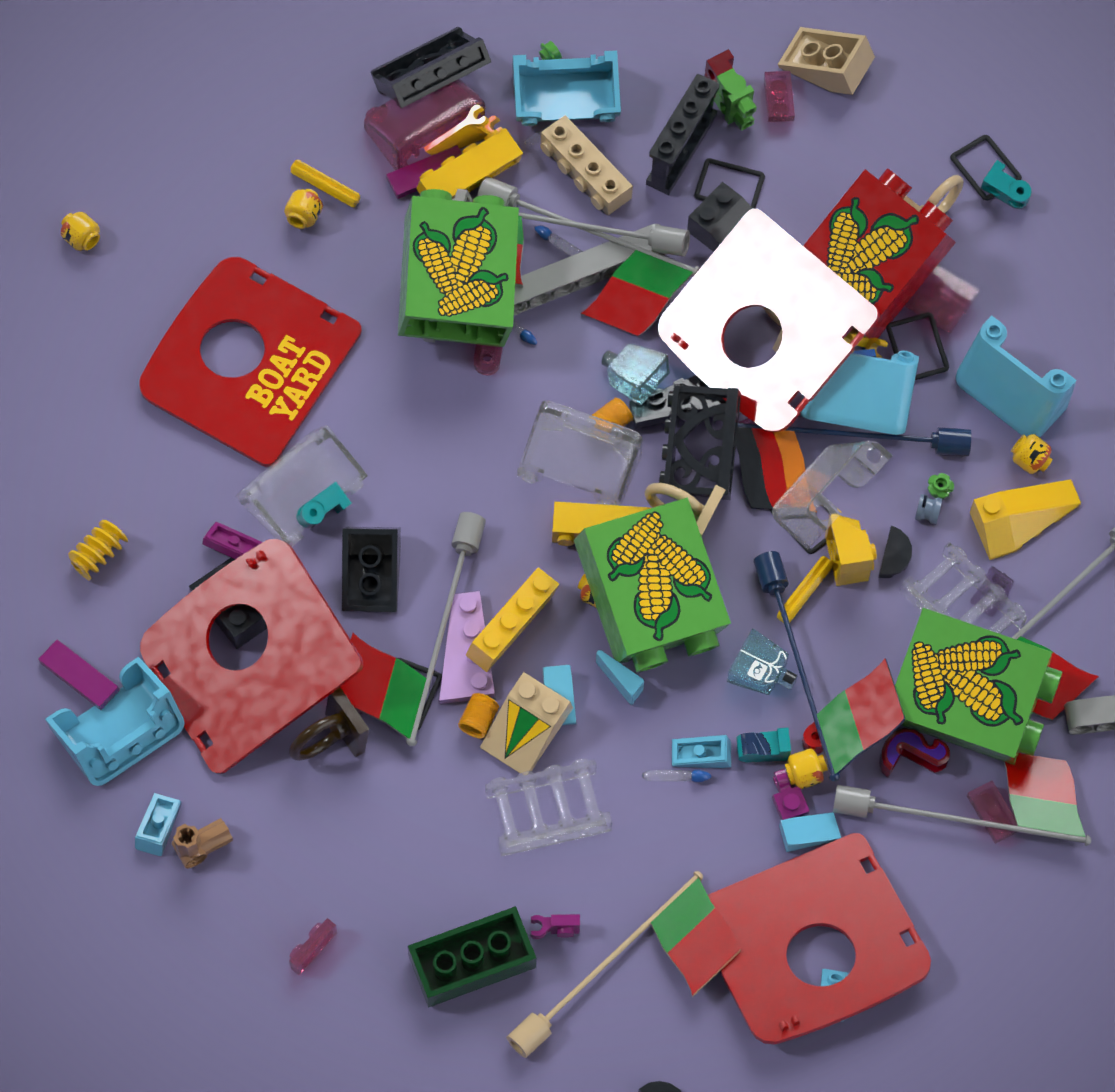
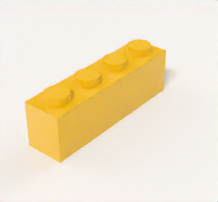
(474, 165)
(572, 518)
(512, 619)

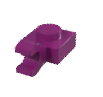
(789, 800)
(562, 924)

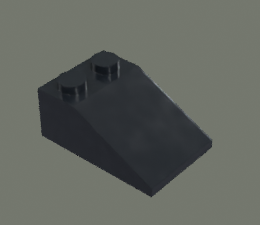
(717, 216)
(370, 568)
(237, 622)

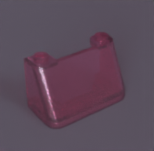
(407, 129)

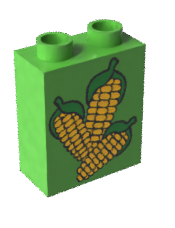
(458, 269)
(653, 584)
(974, 686)

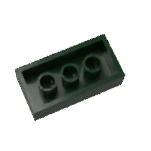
(472, 956)

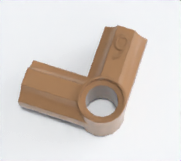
(195, 845)

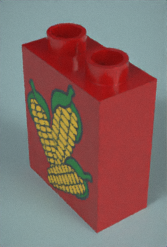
(882, 243)

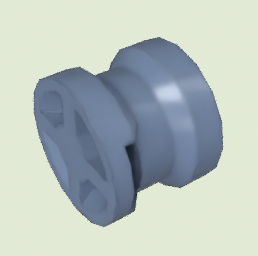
(928, 509)

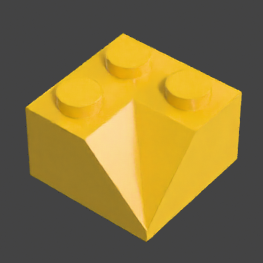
(849, 551)

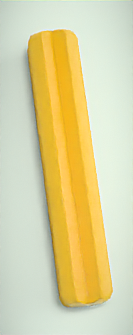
(325, 183)
(806, 587)

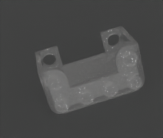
(851, 462)

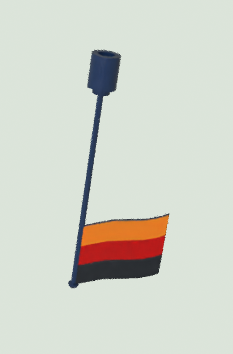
(774, 459)

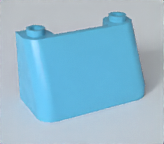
(566, 87)
(1010, 387)
(867, 394)
(122, 732)

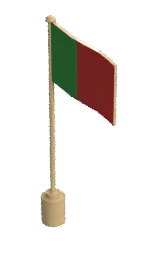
(689, 933)

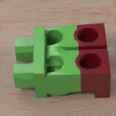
(733, 96)

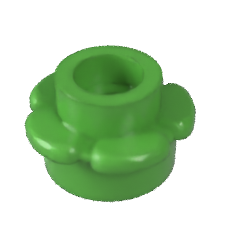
(549, 51)
(940, 492)

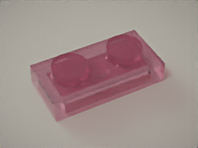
(779, 96)
(992, 807)
(319, 937)

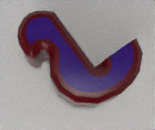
(914, 747)

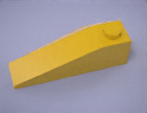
(1017, 515)

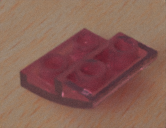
(944, 297)

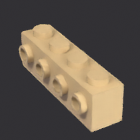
(585, 165)

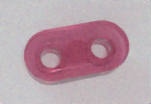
(487, 367)

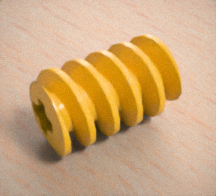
(96, 547)

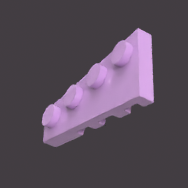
(460, 674)

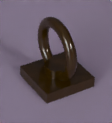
(344, 724)

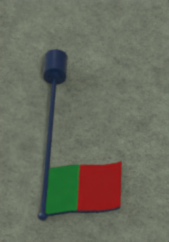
(857, 715)

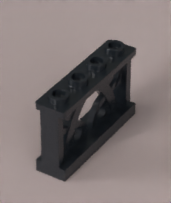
(430, 66)
(682, 134)
(727, 413)

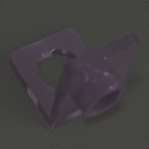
(999, 578)

